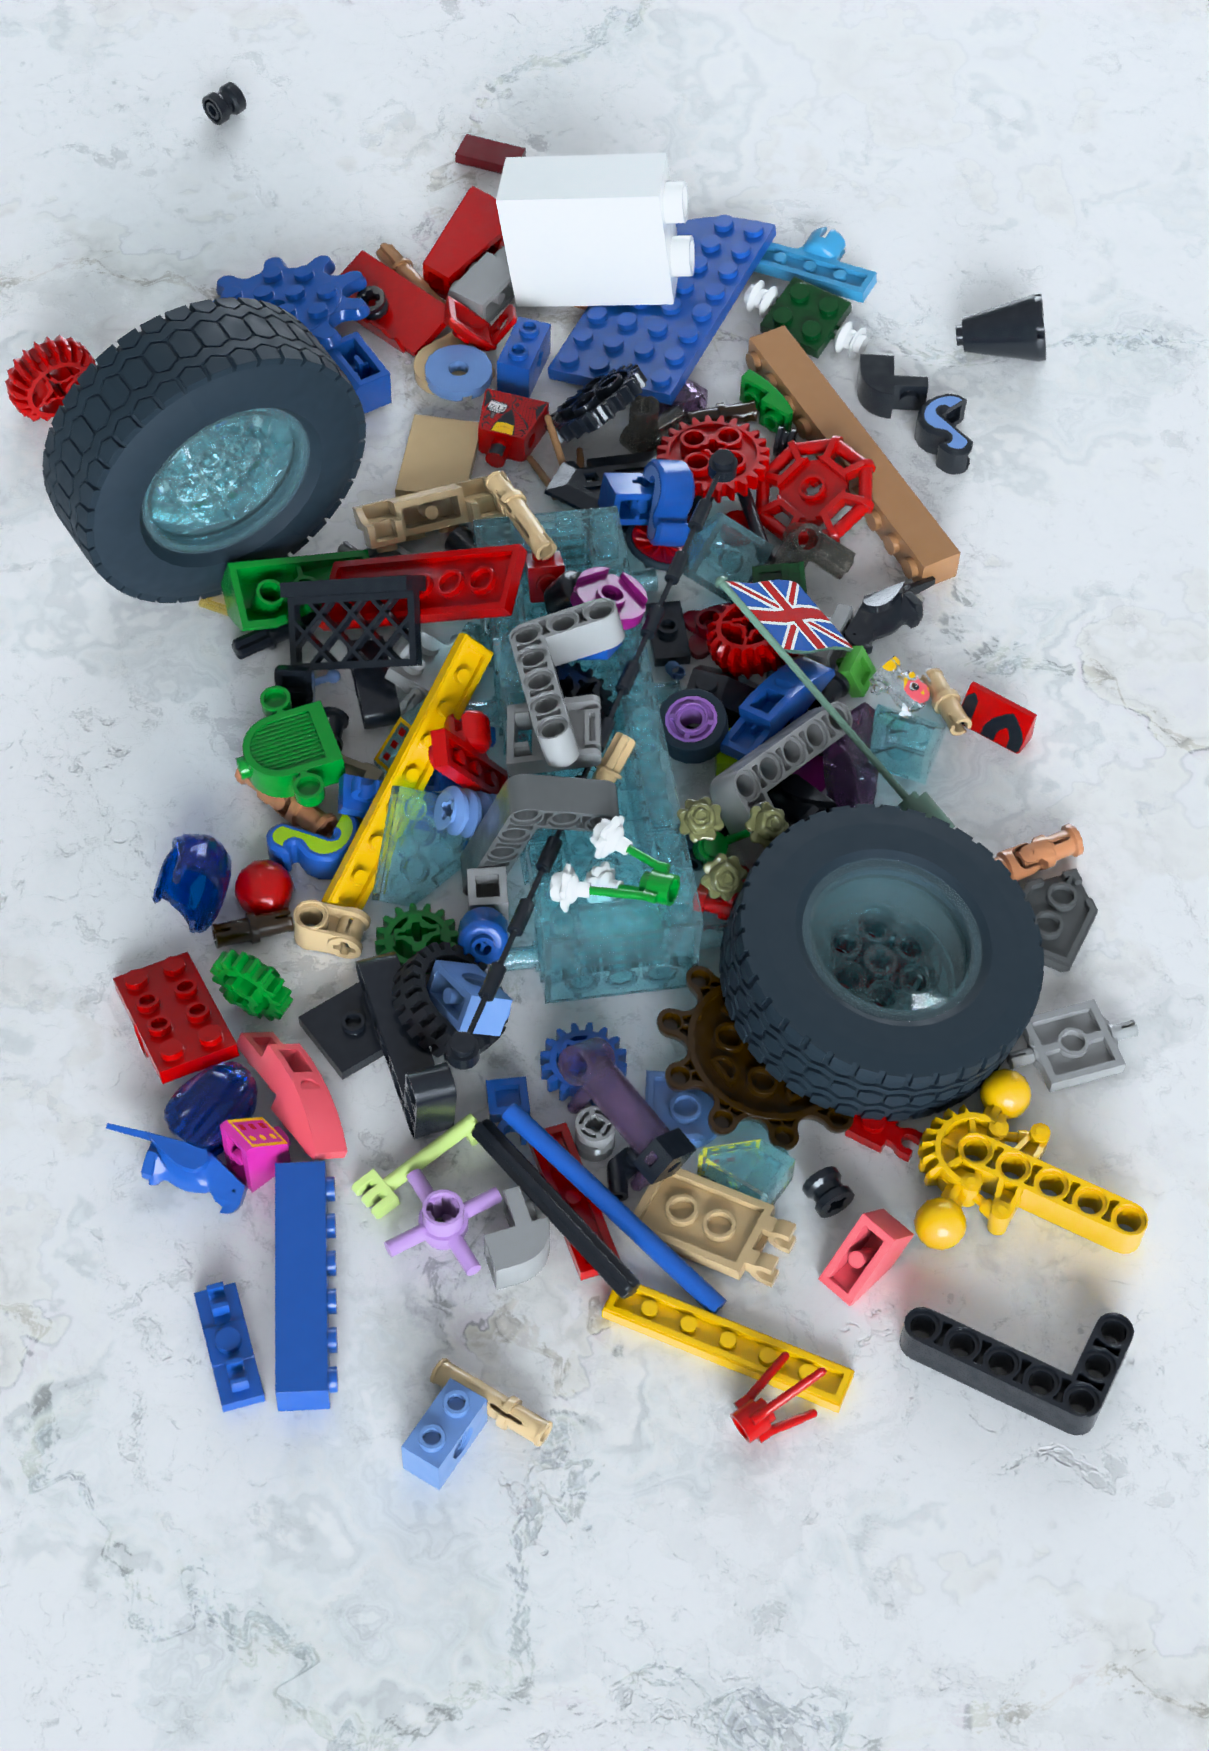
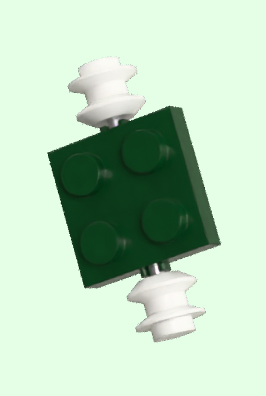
(809, 315)

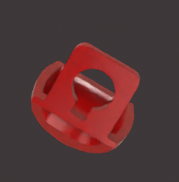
(474, 329)

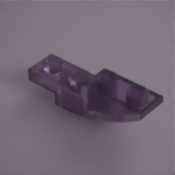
(846, 769)

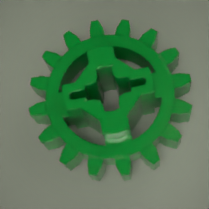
(413, 931)
(251, 985)

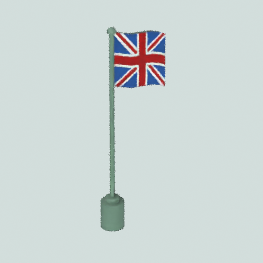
(798, 626)

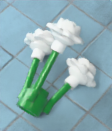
(600, 882)

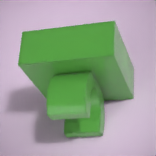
(857, 669)

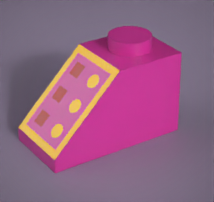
(253, 1149)

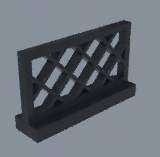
(359, 591)

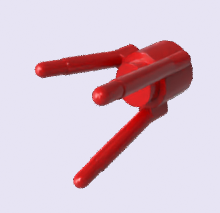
(754, 1417)

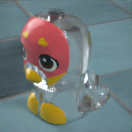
(903, 686)

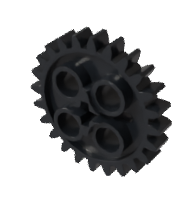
(598, 402)

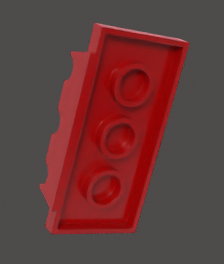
(412, 314)

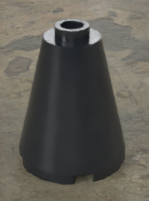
(1006, 330)

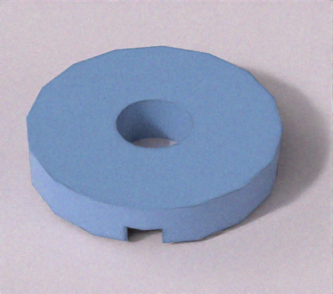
(458, 358)

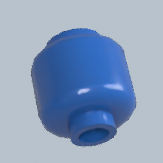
(483, 934)

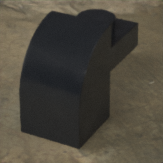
(882, 390)

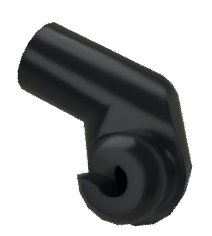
(619, 1170)

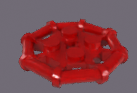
(832, 495)

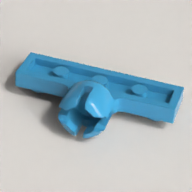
(819, 265)

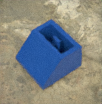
(364, 371)

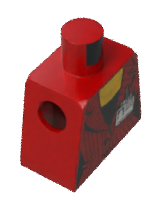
(510, 427)

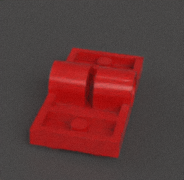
(175, 1017)

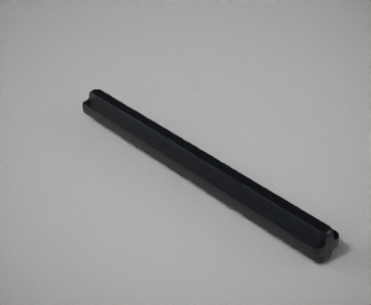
(556, 1209)

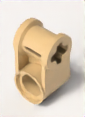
(331, 928)

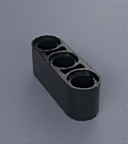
(374, 693)

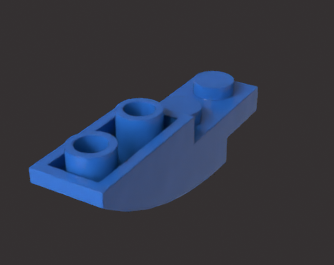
(773, 705)

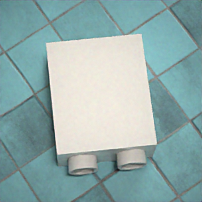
(594, 230)

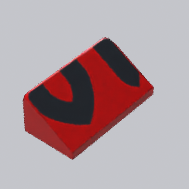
(998, 718)

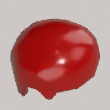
(264, 887)

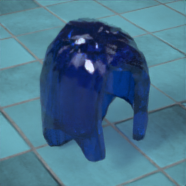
(195, 879)
(208, 1100)

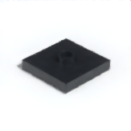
(344, 1031)

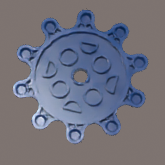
(305, 292)

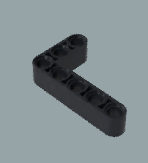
(423, 1088)
(1022, 1368)

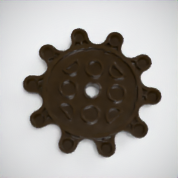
(730, 1074)

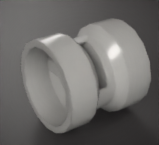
(594, 1135)

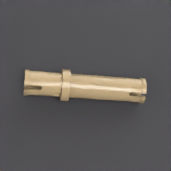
(513, 505)
(505, 1410)

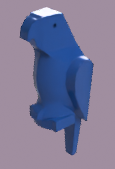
(188, 1169)

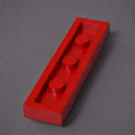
(574, 1198)

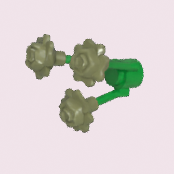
(703, 821)

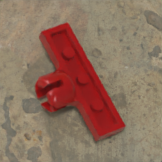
(461, 753)

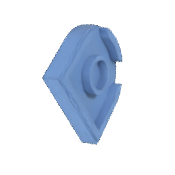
(680, 1109)

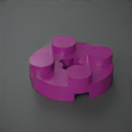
(626, 590)

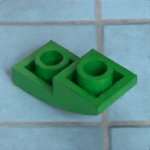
(769, 401)

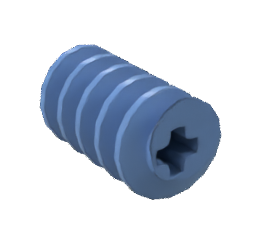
(461, 810)

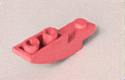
(300, 1091)

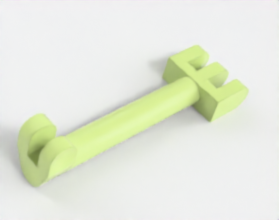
(384, 1187)

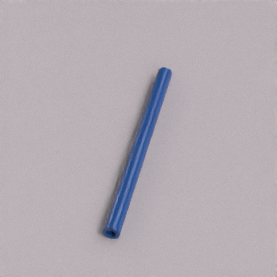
(614, 1209)

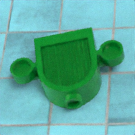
(291, 750)

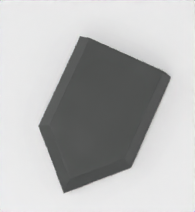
(1062, 915)

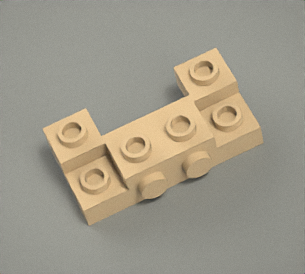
(413, 514)

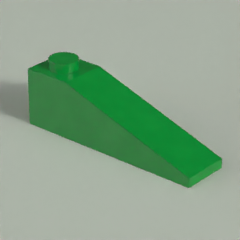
(253, 587)

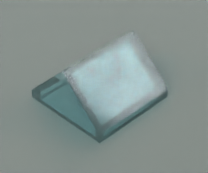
(724, 550)

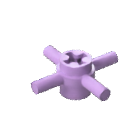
(454, 1224)

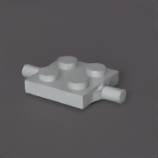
(418, 680)
(1073, 1045)

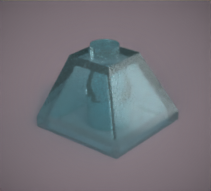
(906, 742)

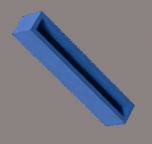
(302, 1287)

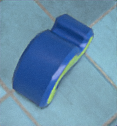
(314, 852)

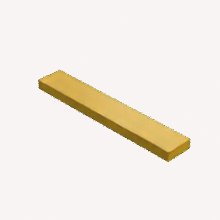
(728, 1343)

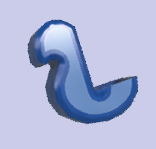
(670, 501)

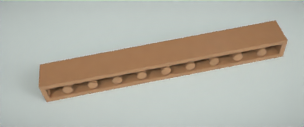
(819, 414)

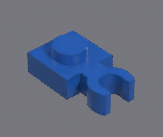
(502, 1094)

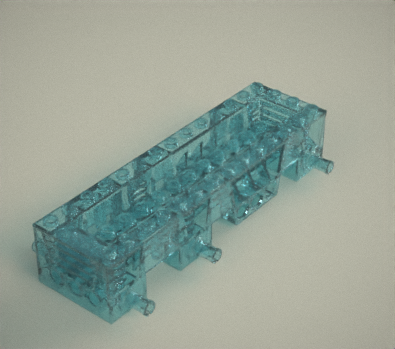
(624, 942)

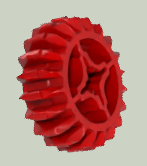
(46, 375)
(739, 646)

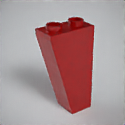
(465, 239)

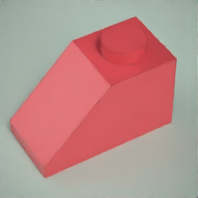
(865, 1255)

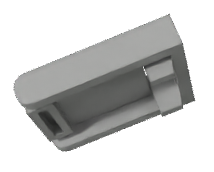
(586, 723)

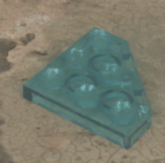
(413, 852)

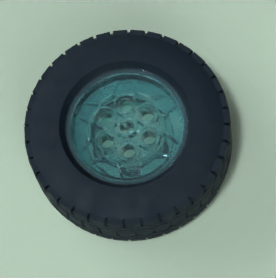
(202, 448)

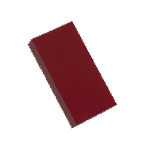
(486, 153)

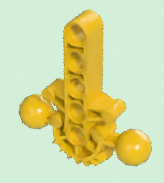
(944, 1161)

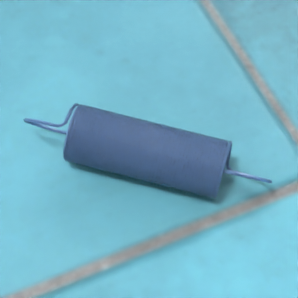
(679, 674)

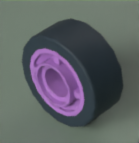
(690, 707)

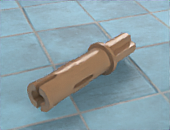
(393, 259)

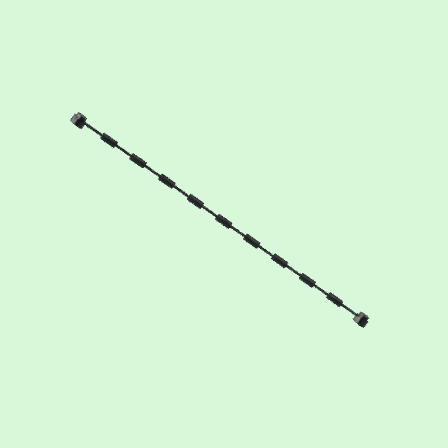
(463, 1047)

